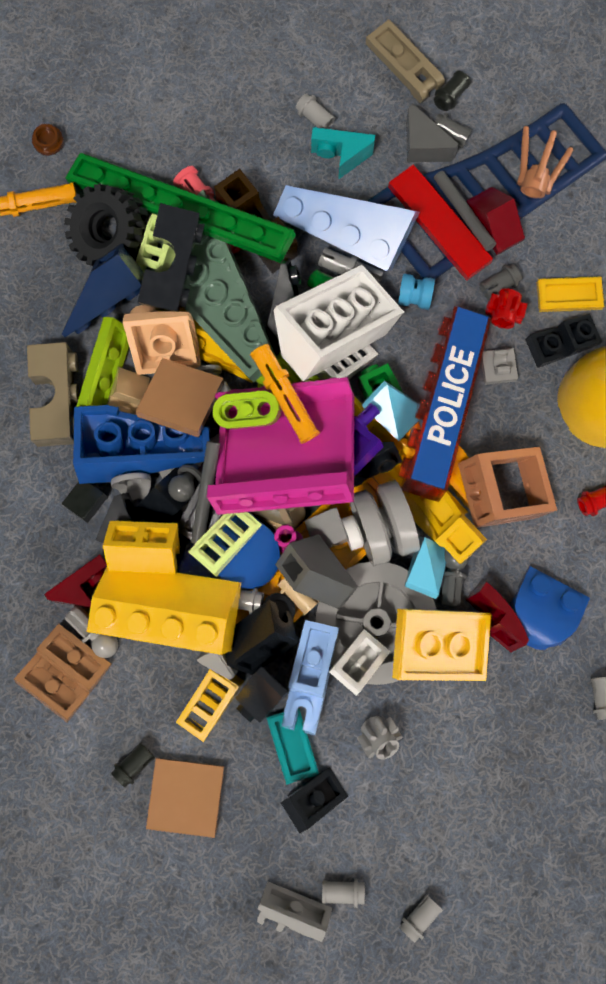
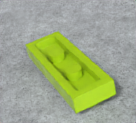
(106, 358)

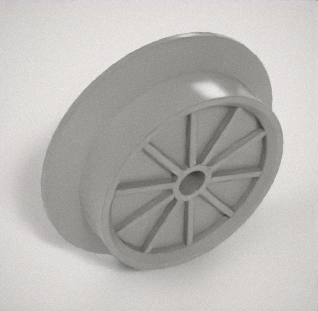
(378, 595)

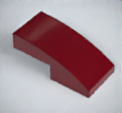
(505, 624)

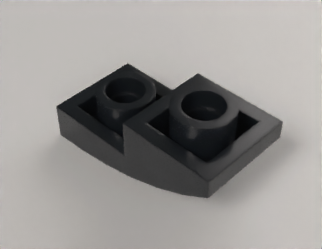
(564, 340)

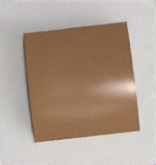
(62, 673)

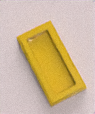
(570, 294)

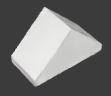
(359, 662)

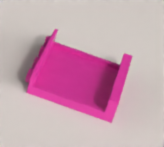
(275, 471)

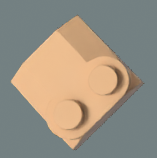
(159, 336)

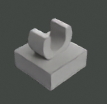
(499, 366)

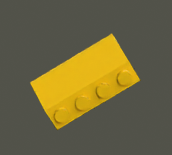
(167, 609)

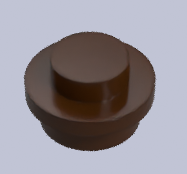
(47, 139)

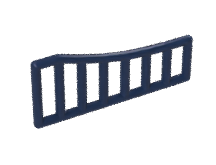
(489, 158)

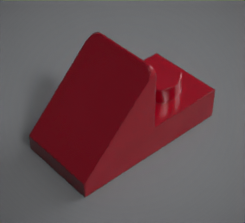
(73, 588)

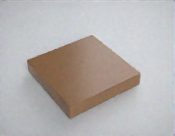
(180, 397)
(185, 797)

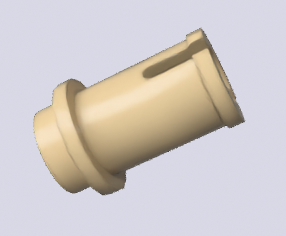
(302, 601)

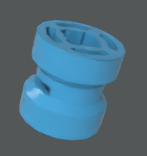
(416, 291)

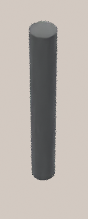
(465, 211)
(207, 478)

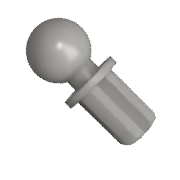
(102, 645)

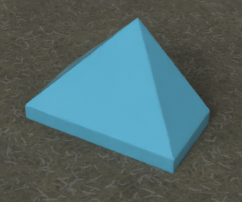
(395, 409)
(427, 568)

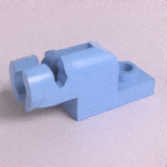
(310, 675)

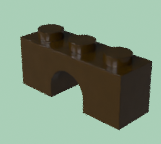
(240, 194)

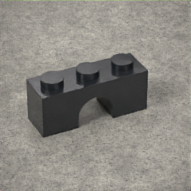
(180, 231)

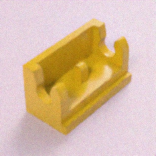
(141, 547)

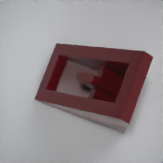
(499, 217)

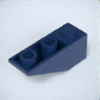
(110, 281)

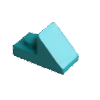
(351, 146)

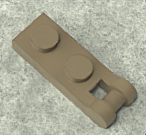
(404, 60)

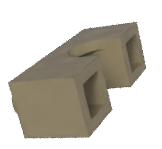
(54, 366)

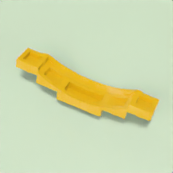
(440, 520)

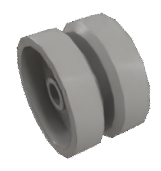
(390, 521)

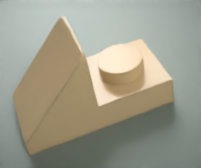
(127, 390)

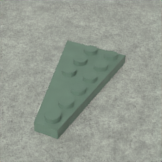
(223, 303)

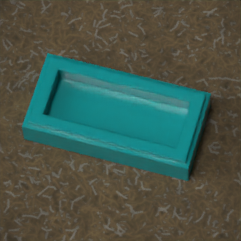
(292, 749)

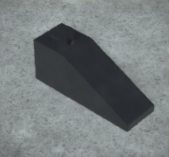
(260, 696)

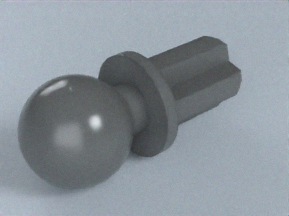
(183, 485)
(452, 581)

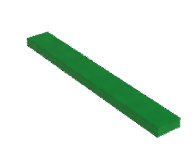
(220, 220)

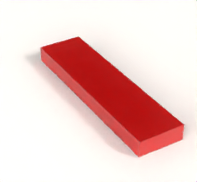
(440, 222)

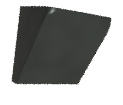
(84, 501)

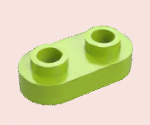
(248, 410)

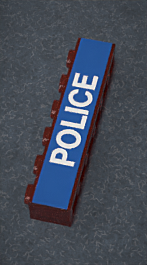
(445, 405)

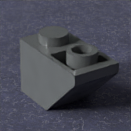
(316, 572)

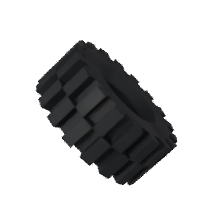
(90, 214)

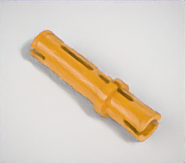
(37, 199)
(265, 360)

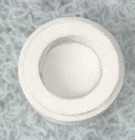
(353, 532)

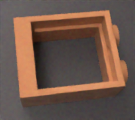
(487, 507)

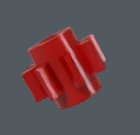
(506, 308)

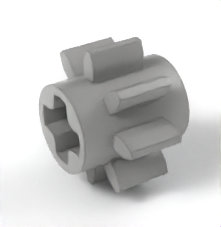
(379, 737)

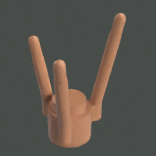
(536, 180)

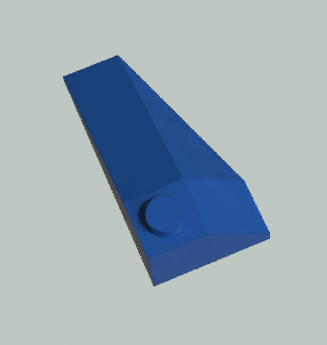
(122, 443)

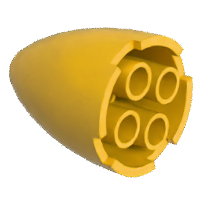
(584, 398)

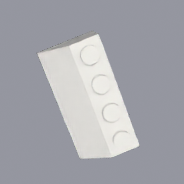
(334, 321)

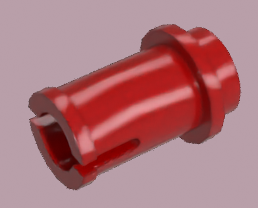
(592, 502)

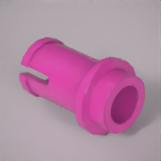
(285, 533)

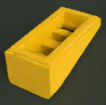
(227, 696)

